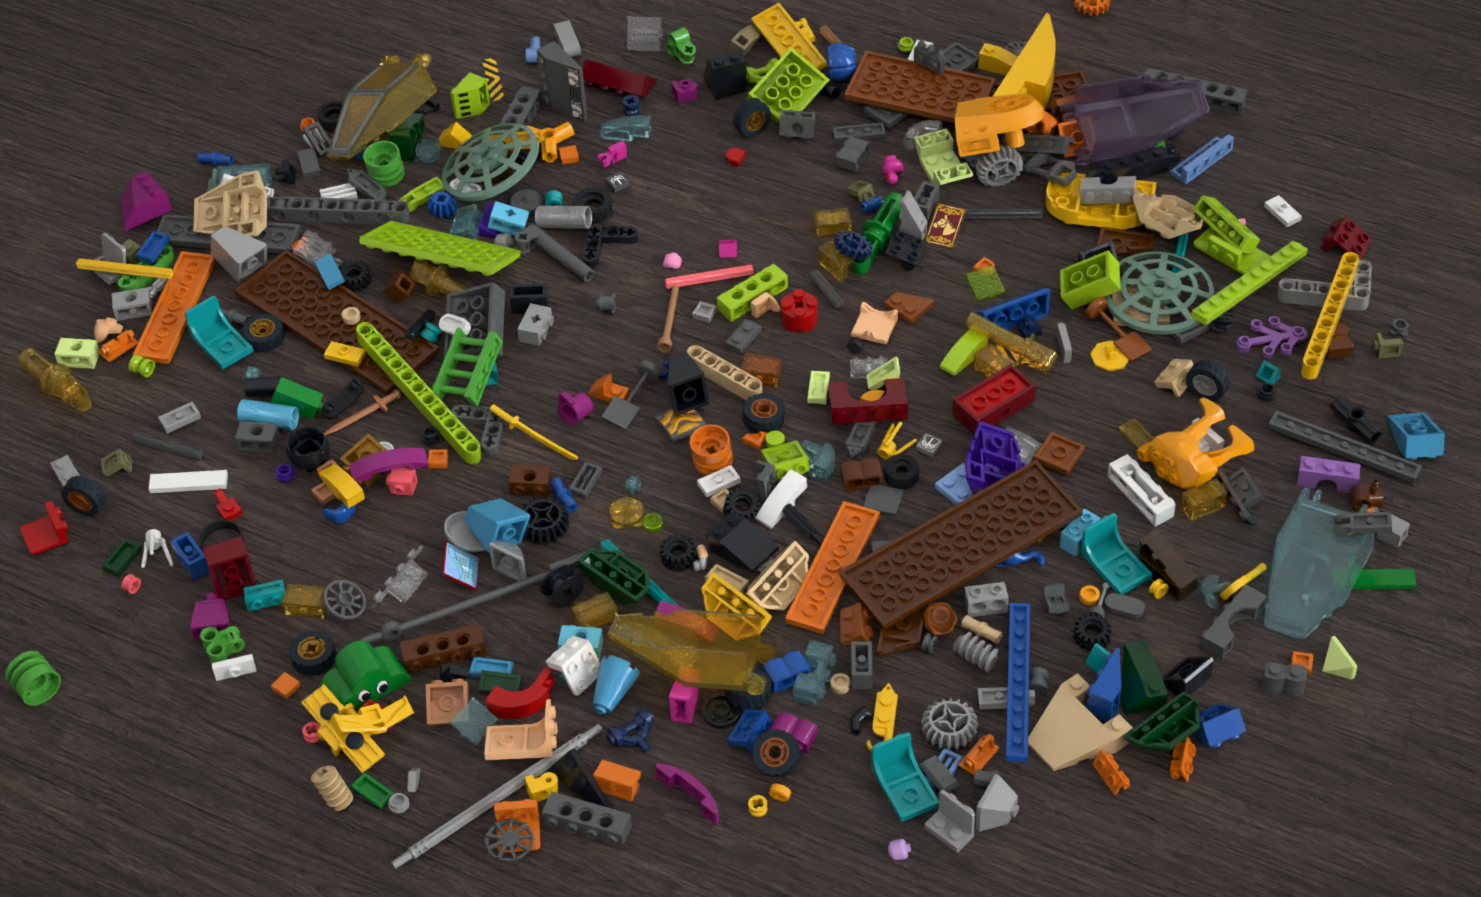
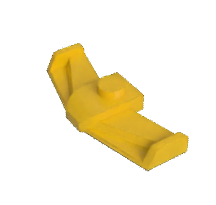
(372, 718)

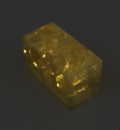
(1203, 499)

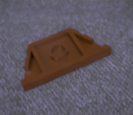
(902, 635)

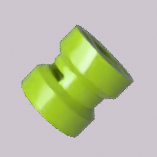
(140, 365)

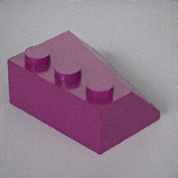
(143, 201)

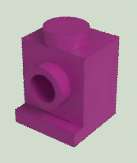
(684, 90)

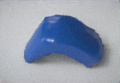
(339, 515)

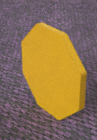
(1108, 356)

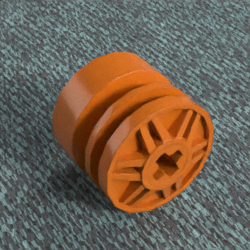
(710, 449)

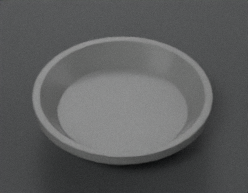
(460, 534)

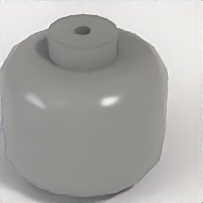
(504, 239)

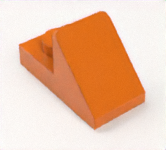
(606, 390)

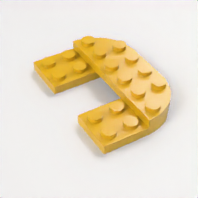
(1066, 205)

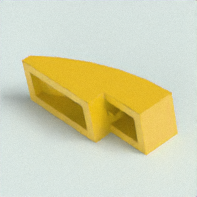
(342, 485)

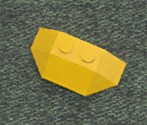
(726, 598)

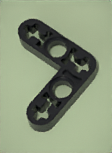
(602, 237)

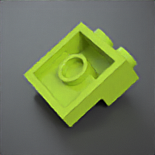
(785, 458)

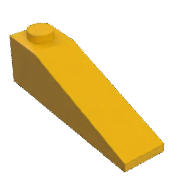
(996, 59)

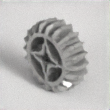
(999, 166)
(945, 719)

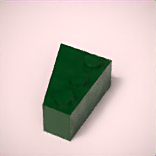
(408, 136)

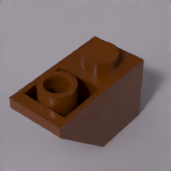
(399, 285)

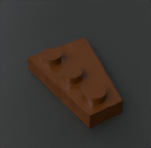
(1126, 241)

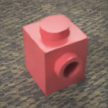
(402, 481)

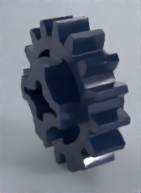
(853, 245)

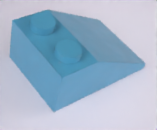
(1416, 435)

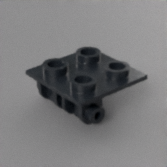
(906, 248)

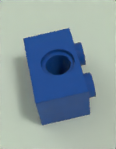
(190, 555)

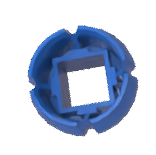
(841, 62)

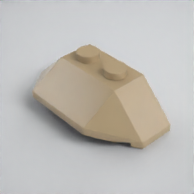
(780, 579)

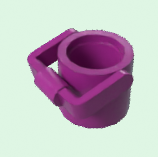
(574, 407)

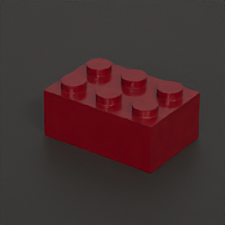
(229, 568)

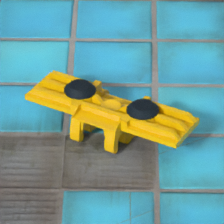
(356, 745)

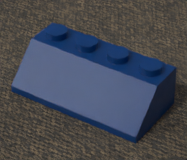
(1014, 309)

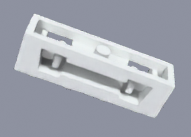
(1141, 490)

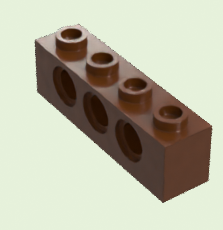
(443, 648)

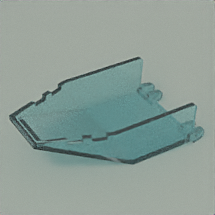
(1312, 567)

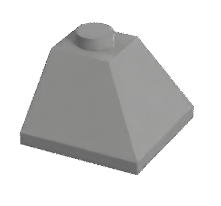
(508, 559)
(996, 805)

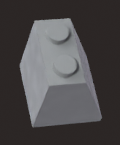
(238, 252)

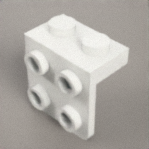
(577, 663)

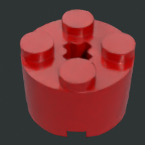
(799, 311)

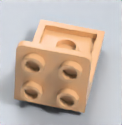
(523, 740)

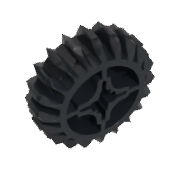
(542, 515)

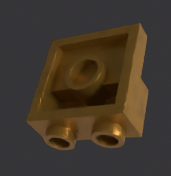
(363, 448)

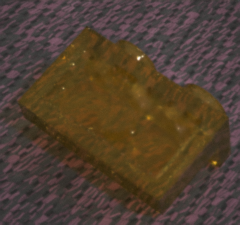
(833, 260)

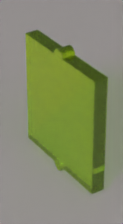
(985, 283)

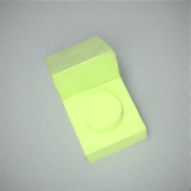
(886, 371)

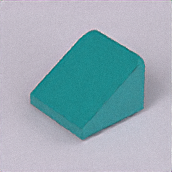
(1097, 658)

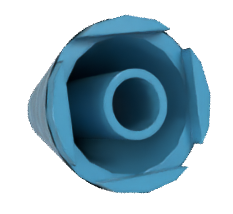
(612, 683)

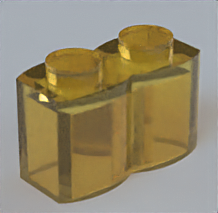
(831, 221)

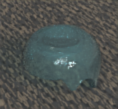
(428, 150)

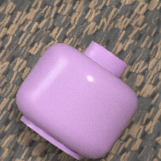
(899, 849)

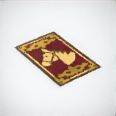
(945, 225)

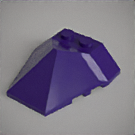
(991, 456)

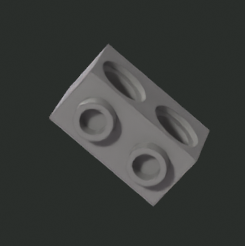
(986, 599)

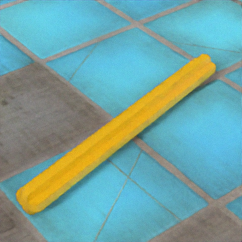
(123, 268)

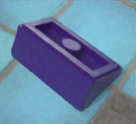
(483, 225)

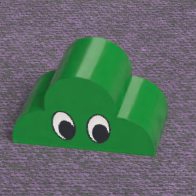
(365, 674)

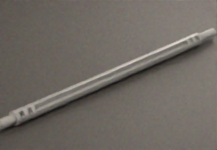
(494, 797)

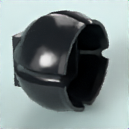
(303, 442)

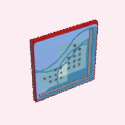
(460, 566)

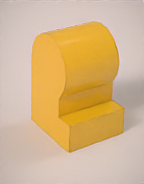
(541, 787)

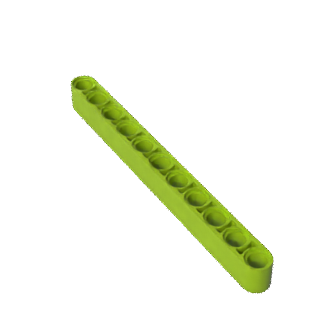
(419, 393)

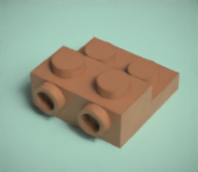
(445, 700)

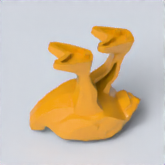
(1179, 457)

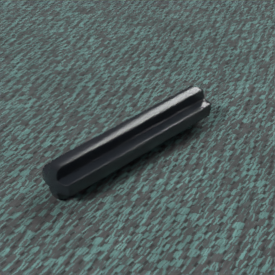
(419, 324)

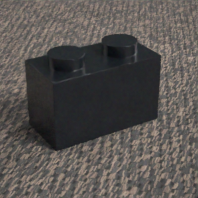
(524, 294)

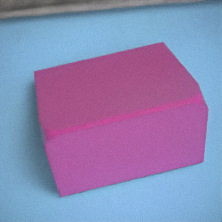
(728, 248)

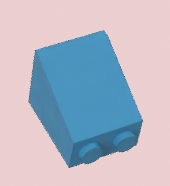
(497, 522)

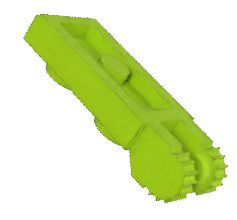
(422, 193)

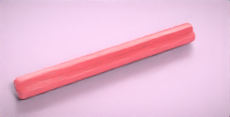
(709, 276)

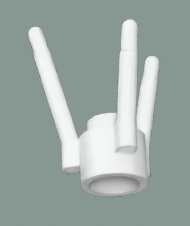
(153, 542)

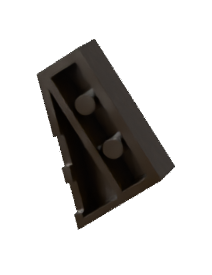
(1166, 564)

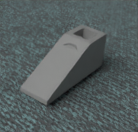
(911, 217)

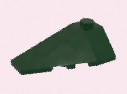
(1141, 680)

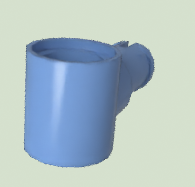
(531, 52)

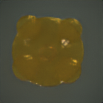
(626, 512)

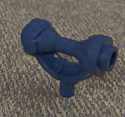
(618, 735)

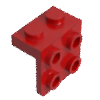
(45, 532)

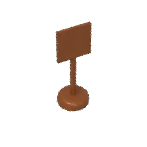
(1131, 344)

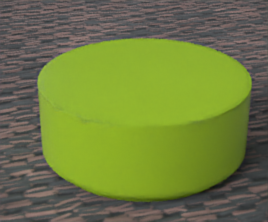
(775, 438)

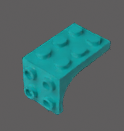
(215, 334)
(1111, 557)
(901, 777)

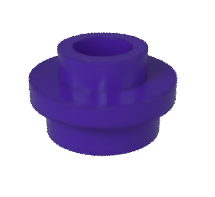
(284, 473)

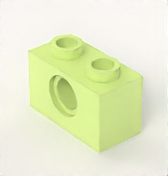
(77, 352)

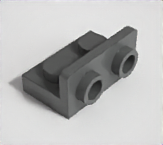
(765, 479)

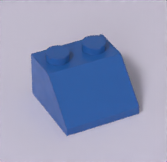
(1219, 724)

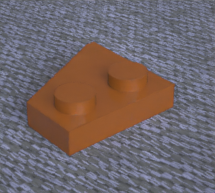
(909, 306)

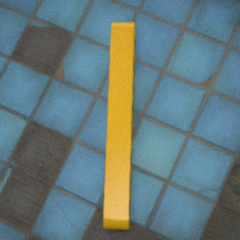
(1329, 316)

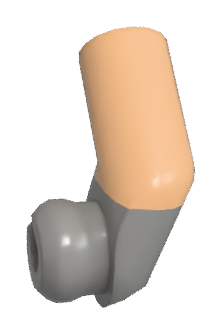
(703, 557)

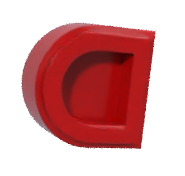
(735, 156)

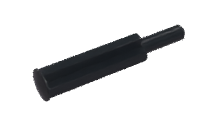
(802, 523)

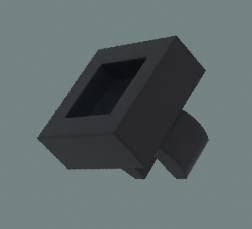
(287, 172)

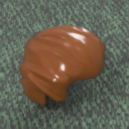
(939, 619)

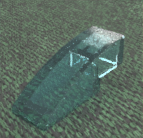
(626, 128)

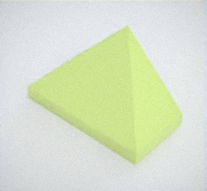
(1339, 661)

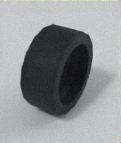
(327, 109)

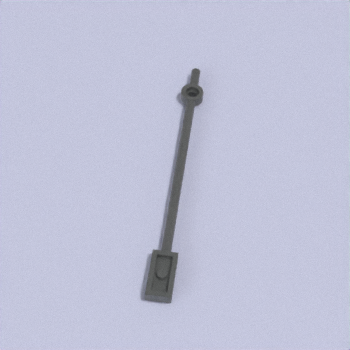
(392, 630)

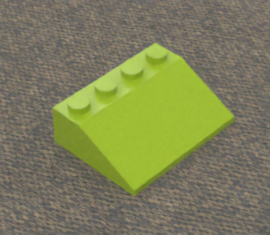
(789, 84)

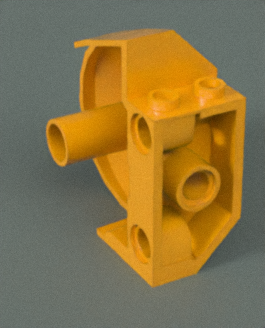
(983, 118)

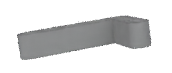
(1315, 293)

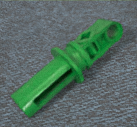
(879, 230)

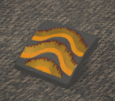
(679, 426)

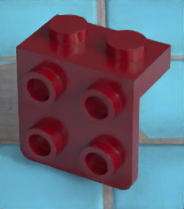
(1346, 236)

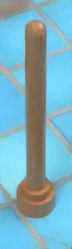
(664, 343)

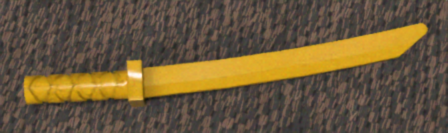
(514, 422)

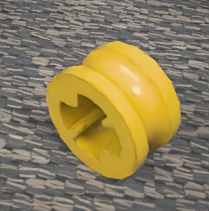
(1158, 588)
(756, 800)

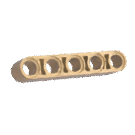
(725, 373)

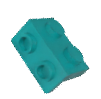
(264, 595)

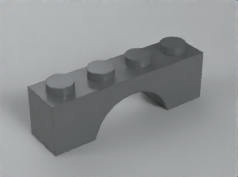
(1245, 606)

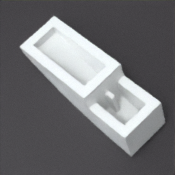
(783, 494)

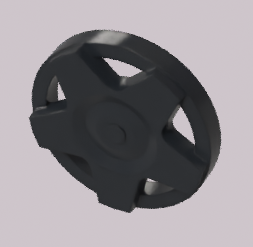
(720, 712)

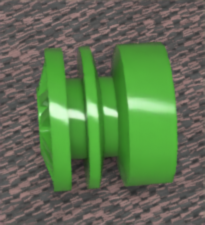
(384, 163)
(32, 678)

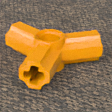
(552, 137)

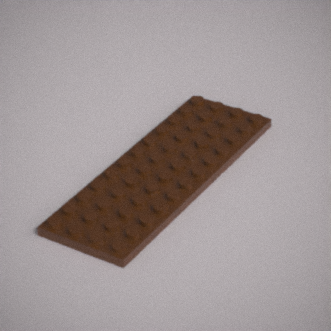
(313, 312)
(960, 544)

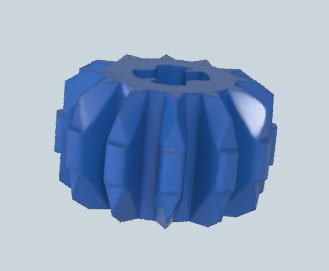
(442, 204)

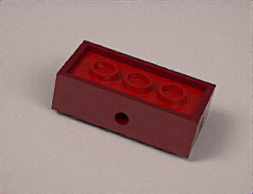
(994, 398)

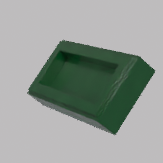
(122, 557)
(507, 681)

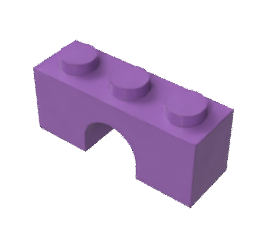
(1316, 469)

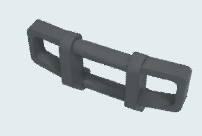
(1053, 174)

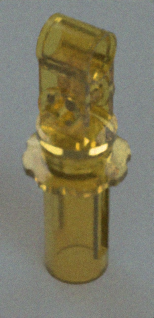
(56, 380)

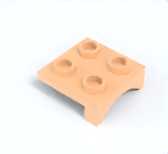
(874, 324)

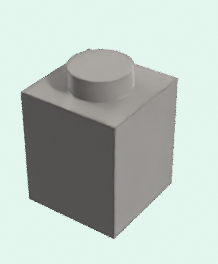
(1398, 534)

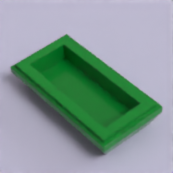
(372, 790)

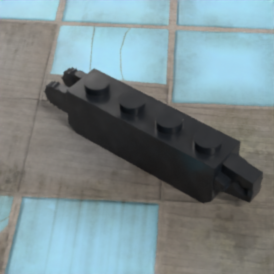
(1138, 164)

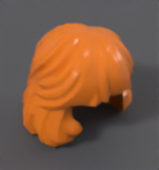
(1045, 126)

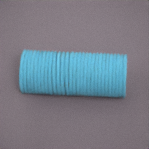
(261, 412)

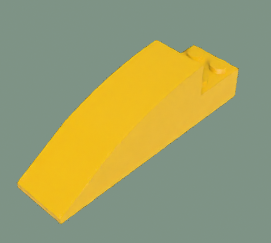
(1034, 67)

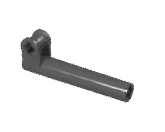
(535, 237)

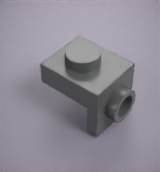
(1055, 598)

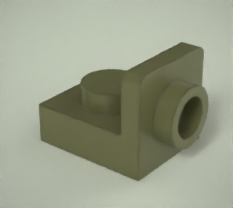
(862, 190)
(1387, 348)
(115, 462)

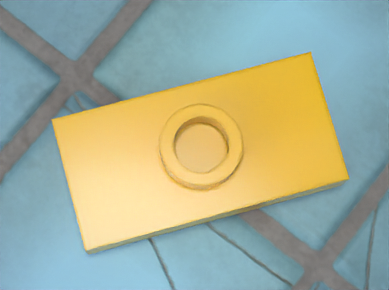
(344, 353)

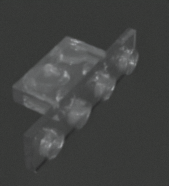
(406, 580)

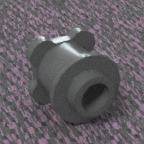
(607, 302)

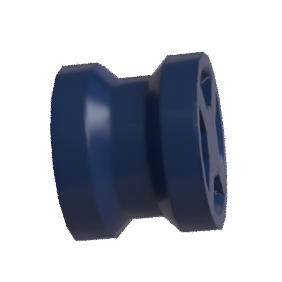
(631, 105)

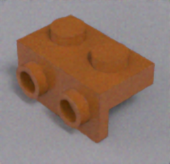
(855, 624)

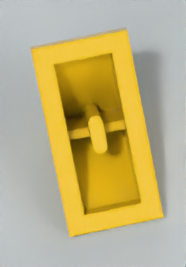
(454, 136)

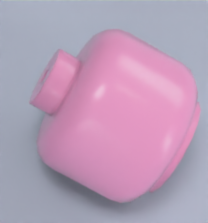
(672, 260)

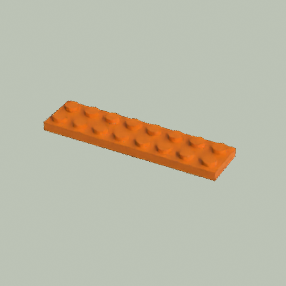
(178, 296)
(822, 584)

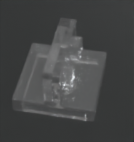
(644, 33)

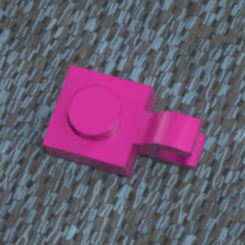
(614, 154)

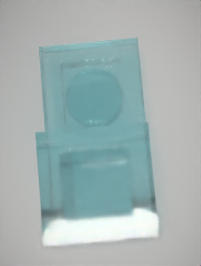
(821, 459)

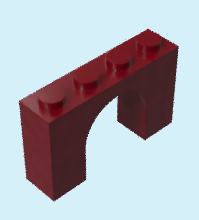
(849, 410)

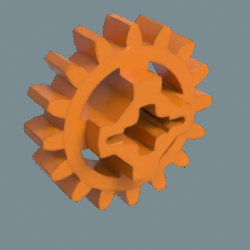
(1092, 6)

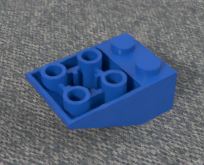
(1105, 693)

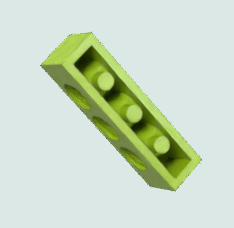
(1226, 224)
(738, 299)

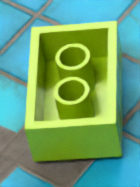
(1090, 280)

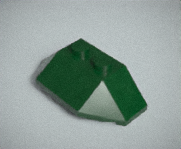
(615, 574)
(1168, 724)

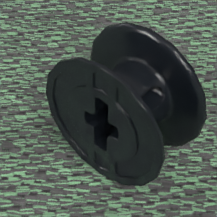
(562, 586)

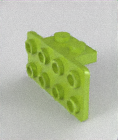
(1218, 248)

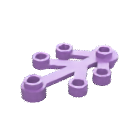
(1294, 334)

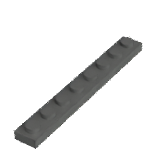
(1345, 447)

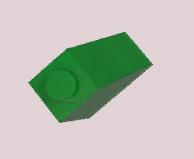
(299, 396)

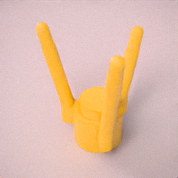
(888, 447)

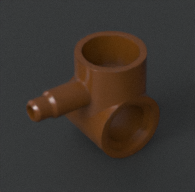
(1367, 495)

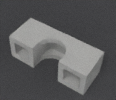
(1095, 192)

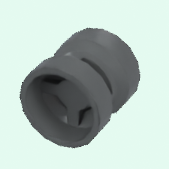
(1038, 680)

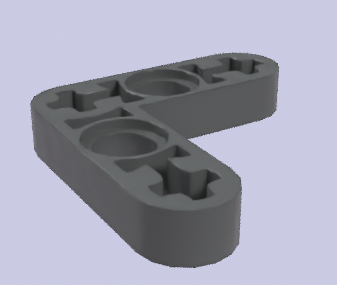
(486, 420)

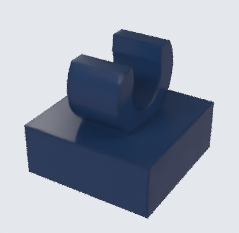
(1029, 326)

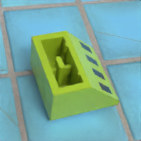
(470, 96)

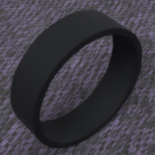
(217, 525)

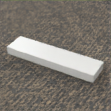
(188, 481)

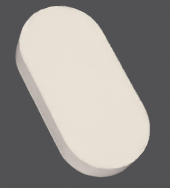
(450, 322)

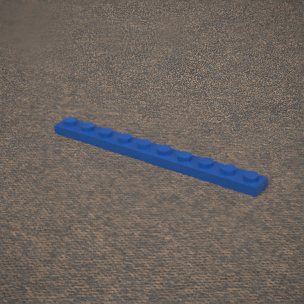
(1018, 683)

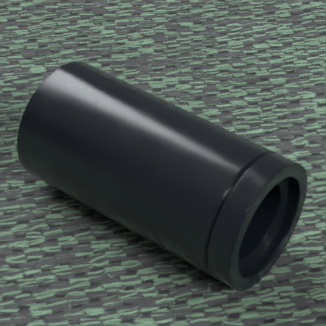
(261, 386)

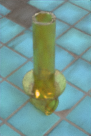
(434, 278)
(1026, 349)

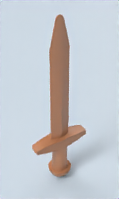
(379, 403)

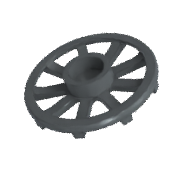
(344, 600)
(509, 839)

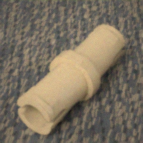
(981, 629)

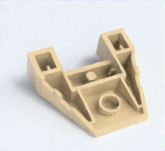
(1071, 732)

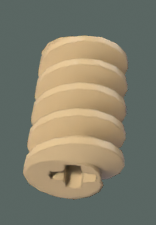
(332, 787)

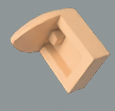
(763, 304)
(104, 327)

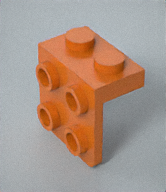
(524, 811)

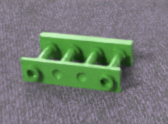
(482, 370)

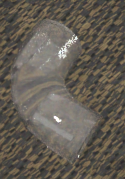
(919, 129)

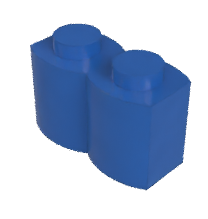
(785, 670)

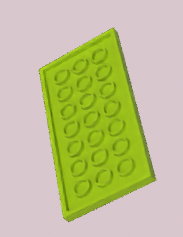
(440, 247)

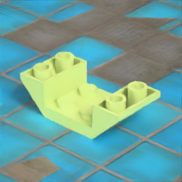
(939, 159)

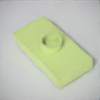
(818, 387)

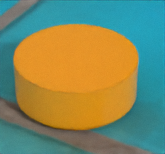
(1089, 595)
(780, 792)

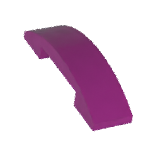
(388, 460)
(671, 776)

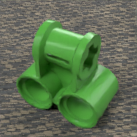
(680, 46)
(221, 643)

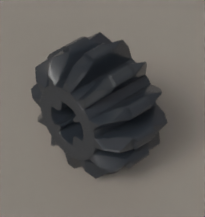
(1223, 322)

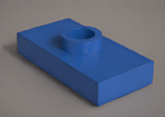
(152, 247)

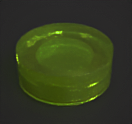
(652, 522)

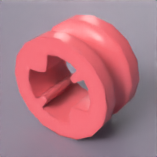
(131, 584)
(311, 727)

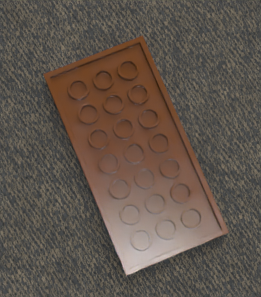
(913, 88)

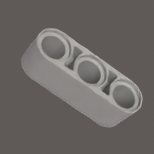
(566, 38)

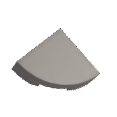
(413, 779)

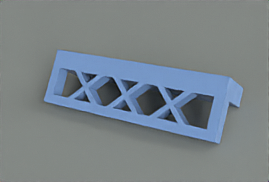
(1203, 159)

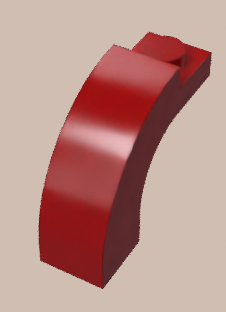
(521, 703)

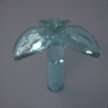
(1211, 586)

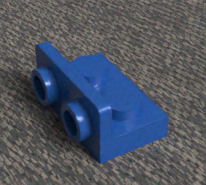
(749, 728)

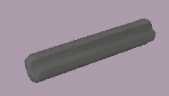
(827, 289)

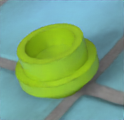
(906, 44)

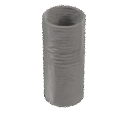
(563, 217)

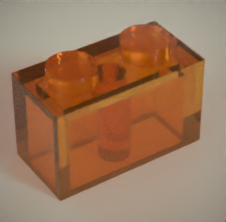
(764, 368)

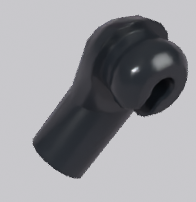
(857, 717)

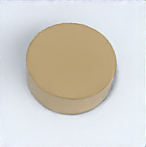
(351, 315)
(840, 683)

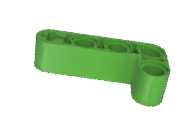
(131, 282)

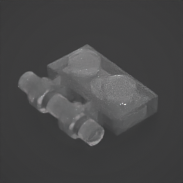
(311, 252)

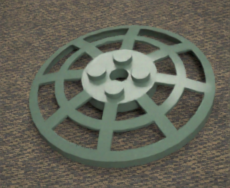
(496, 155)
(1159, 296)

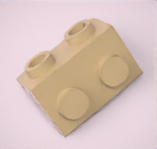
(1175, 376)

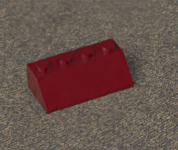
(617, 78)

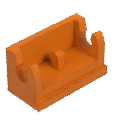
(617, 780)

